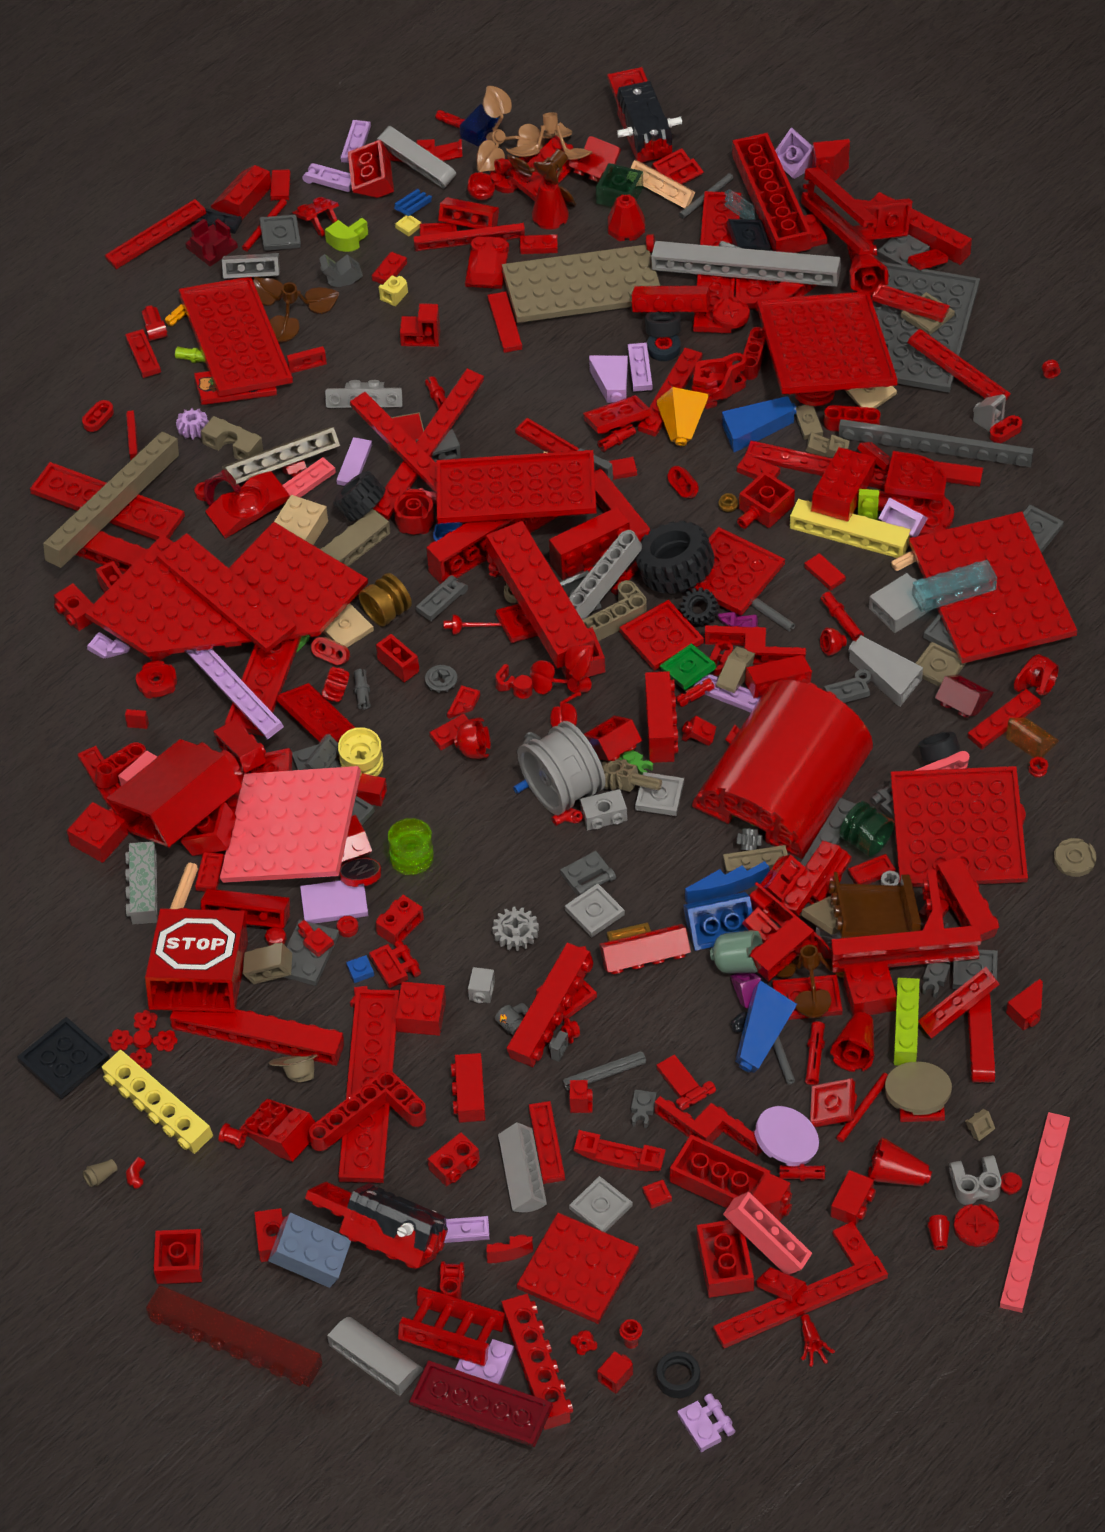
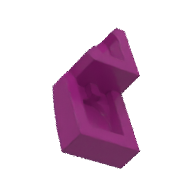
(731, 619)

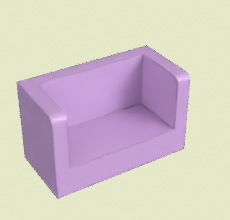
(901, 515)

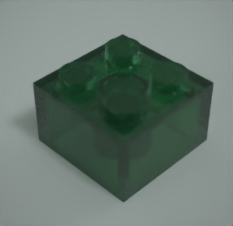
(616, 182)

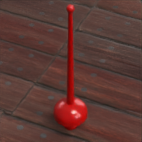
(457, 624)

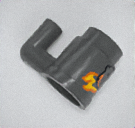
(509, 1017)

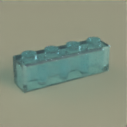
(954, 585)

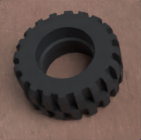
(675, 557)

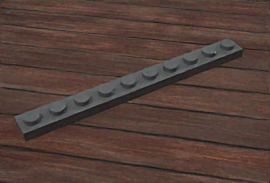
(935, 443)

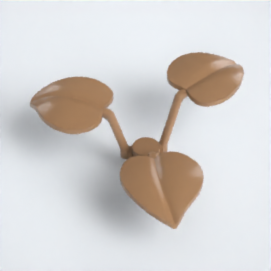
(495, 104)
(552, 128)

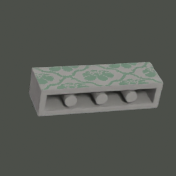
(142, 883)

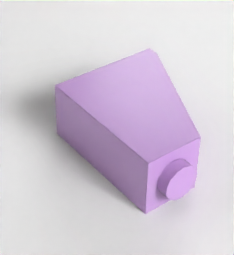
(610, 375)

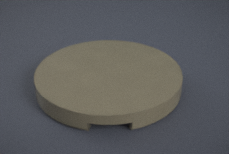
(918, 1087)

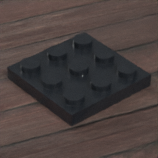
(63, 1057)

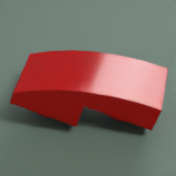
(519, 1246)

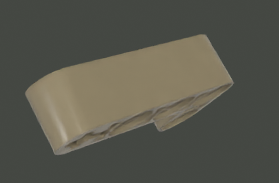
(629, 606)

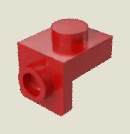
(699, 730)

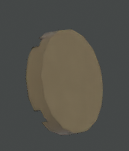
(1075, 857)

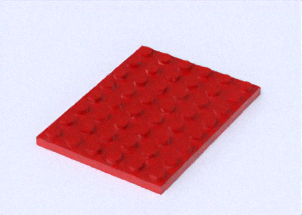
(826, 343)
(1026, 601)

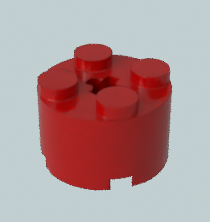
(414, 512)

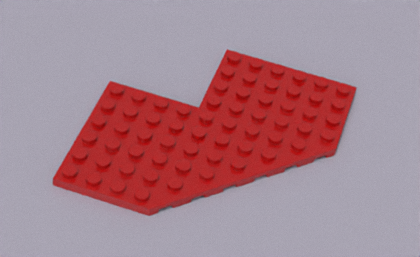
(162, 614)

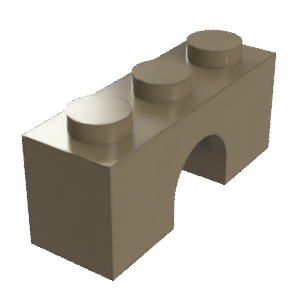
(220, 432)

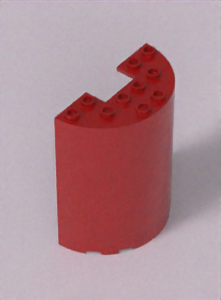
(788, 764)

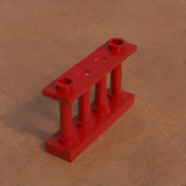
(448, 1342)

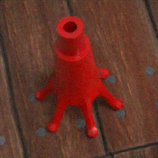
(812, 1340)

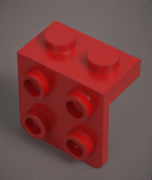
(596, 162)

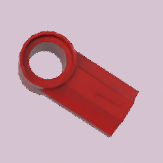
(154, 326)

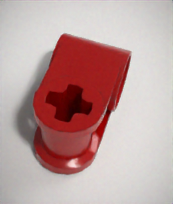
(452, 1279)

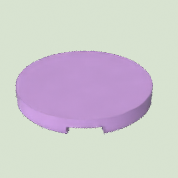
(786, 1135)

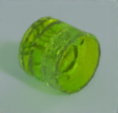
(410, 846)

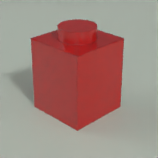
(372, 789)
(615, 1372)

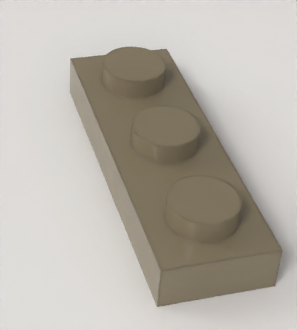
(753, 857)

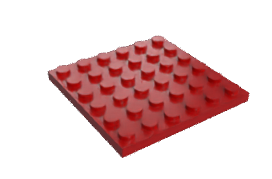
(962, 815)

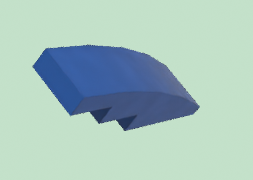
(727, 884)

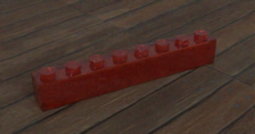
(234, 1336)

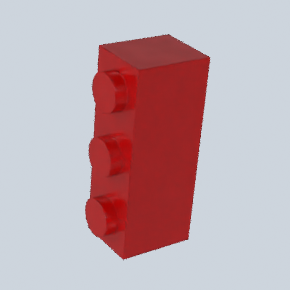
(468, 213)
(763, 675)
(241, 745)
(782, 947)
(468, 1088)

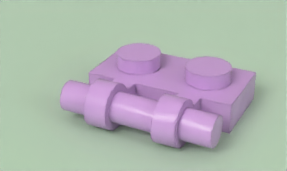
(699, 1425)

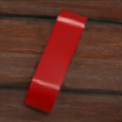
(1005, 428)
(717, 656)

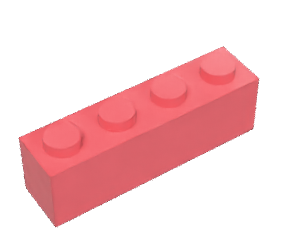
(767, 1233)

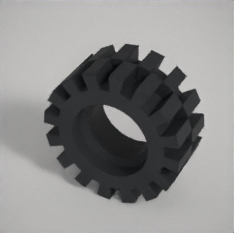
(707, 615)

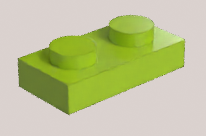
(868, 503)

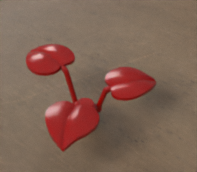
(578, 662)

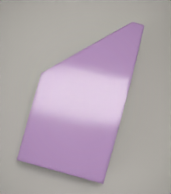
(105, 647)

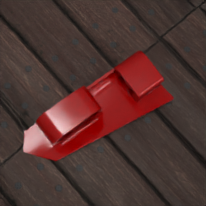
(780, 913)

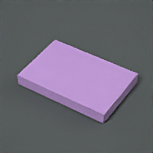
(332, 901)

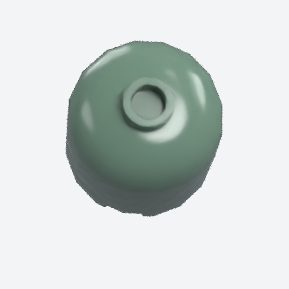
(733, 951)

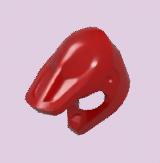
(1037, 672)

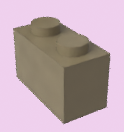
(267, 963)

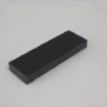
(230, 220)

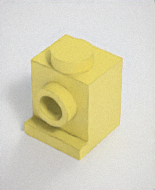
(396, 288)

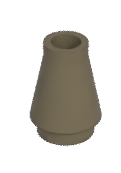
(99, 1172)

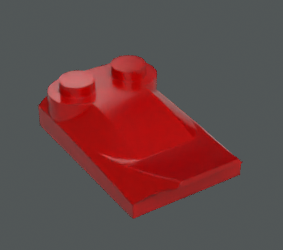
(486, 262)

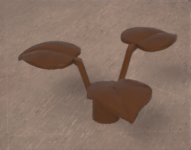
(546, 169)
(285, 328)
(812, 1002)

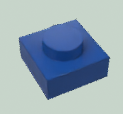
(360, 969)

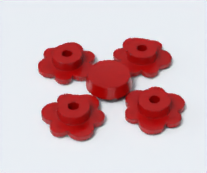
(143, 1039)

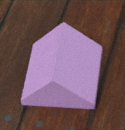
(795, 154)

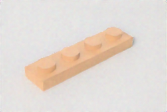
(664, 185)

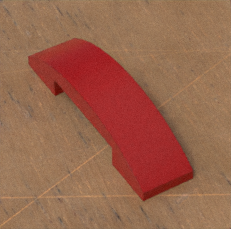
(618, 1154)

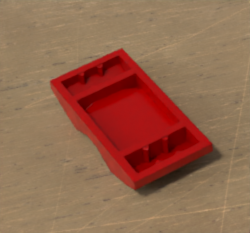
(256, 498)

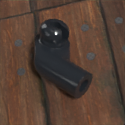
(738, 1021)

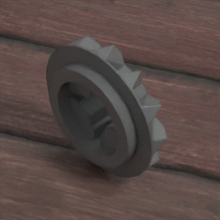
(444, 671)

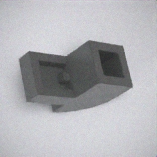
(342, 272)

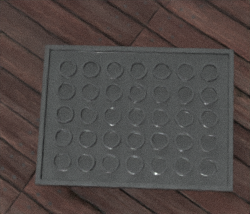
(951, 289)

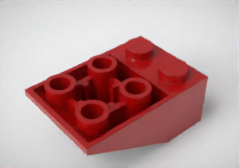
(280, 1128)

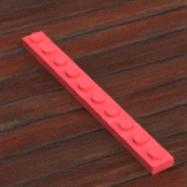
(1034, 1212)

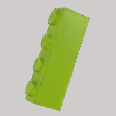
(906, 1021)

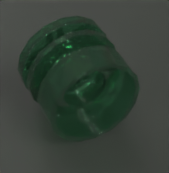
(866, 828)

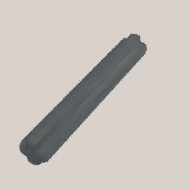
(608, 1069)

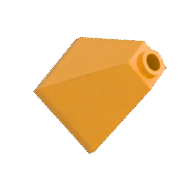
(681, 413)

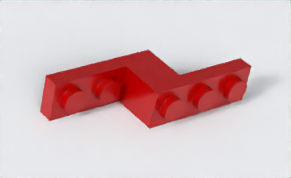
(754, 641)
(708, 1124)

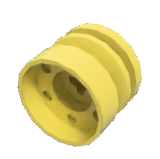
(362, 749)

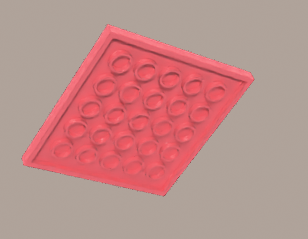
(291, 824)

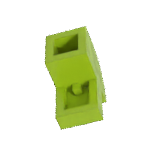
(344, 237)

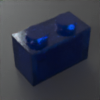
(477, 126)

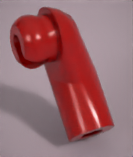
(570, 815)
(132, 1173)

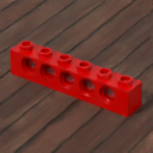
(520, 1309)

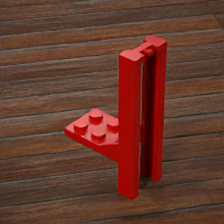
(884, 218)
(928, 946)

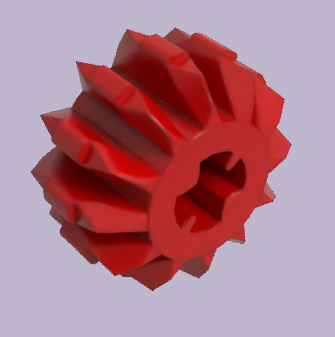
(335, 684)

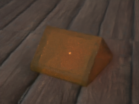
(1030, 737)

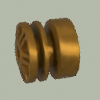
(385, 599)

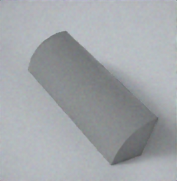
(522, 1168)

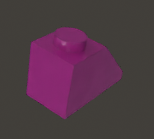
(744, 985)

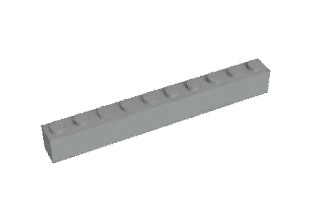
(746, 263)

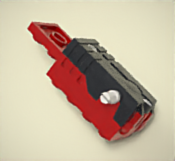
(641, 115)
(384, 1222)

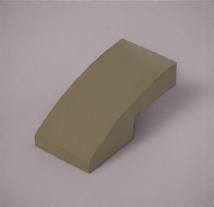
(823, 446)

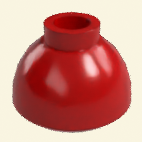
(832, 641)

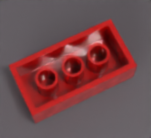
(840, 484)
(586, 543)
(661, 716)
(714, 1172)

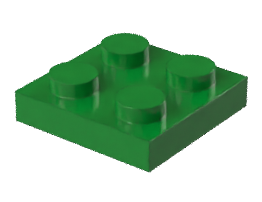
(688, 666)

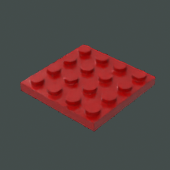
(738, 571)
(578, 1268)

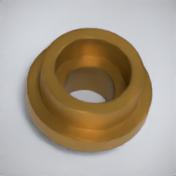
(728, 502)

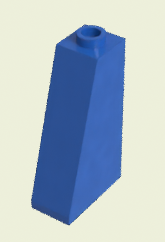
(757, 421)
(763, 1024)

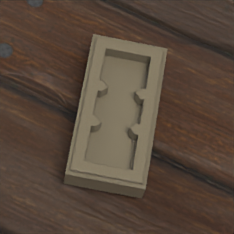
(808, 421)

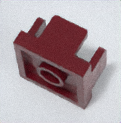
(211, 242)

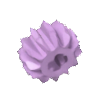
(191, 423)

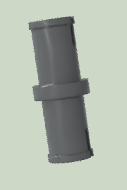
(362, 689)

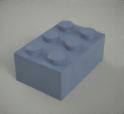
(309, 1250)

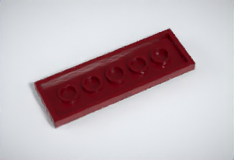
(481, 1403)

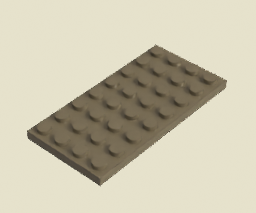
(577, 282)

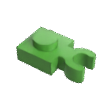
(636, 759)

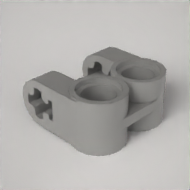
(977, 1184)

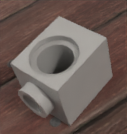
(481, 985)

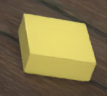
(408, 225)

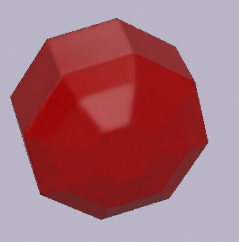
(275, 935)

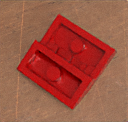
(678, 167)

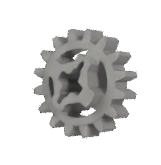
(515, 928)

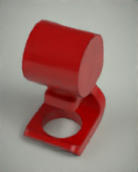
(521, 685)

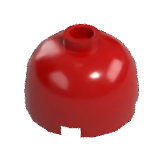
(473, 739)

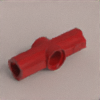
(839, 867)

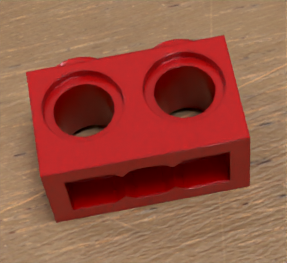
(783, 876)
(450, 1156)

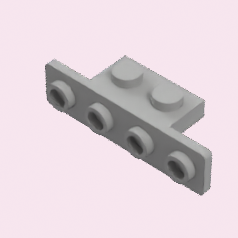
(374, 388)

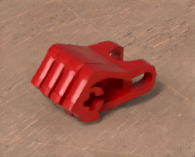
(718, 377)

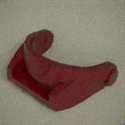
(211, 483)

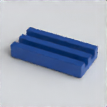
(410, 201)

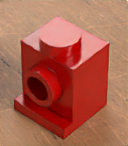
(580, 1097)

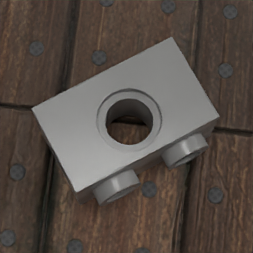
(610, 802)

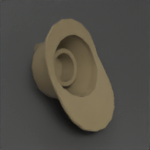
(296, 1067)

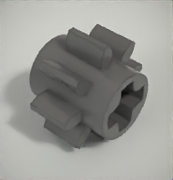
(749, 839)

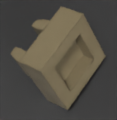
(980, 1124)

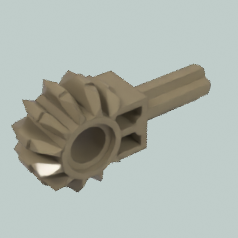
(624, 776)

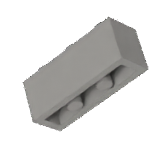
(251, 265)

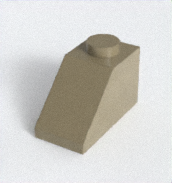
(735, 669)

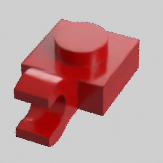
(315, 941)

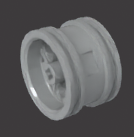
(561, 767)

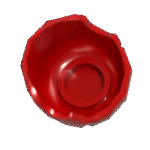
(480, 186)

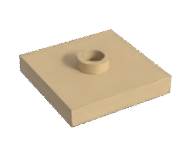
(871, 397)
(348, 627)

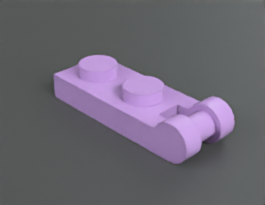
(328, 177)

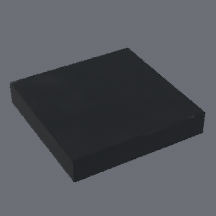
(748, 234)

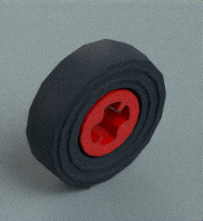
(659, 351)

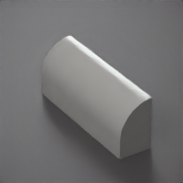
(373, 1355)

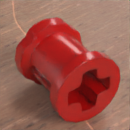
(232, 1135)

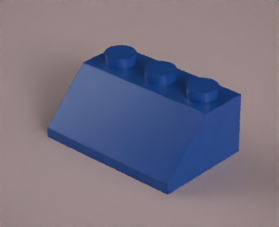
(716, 916)

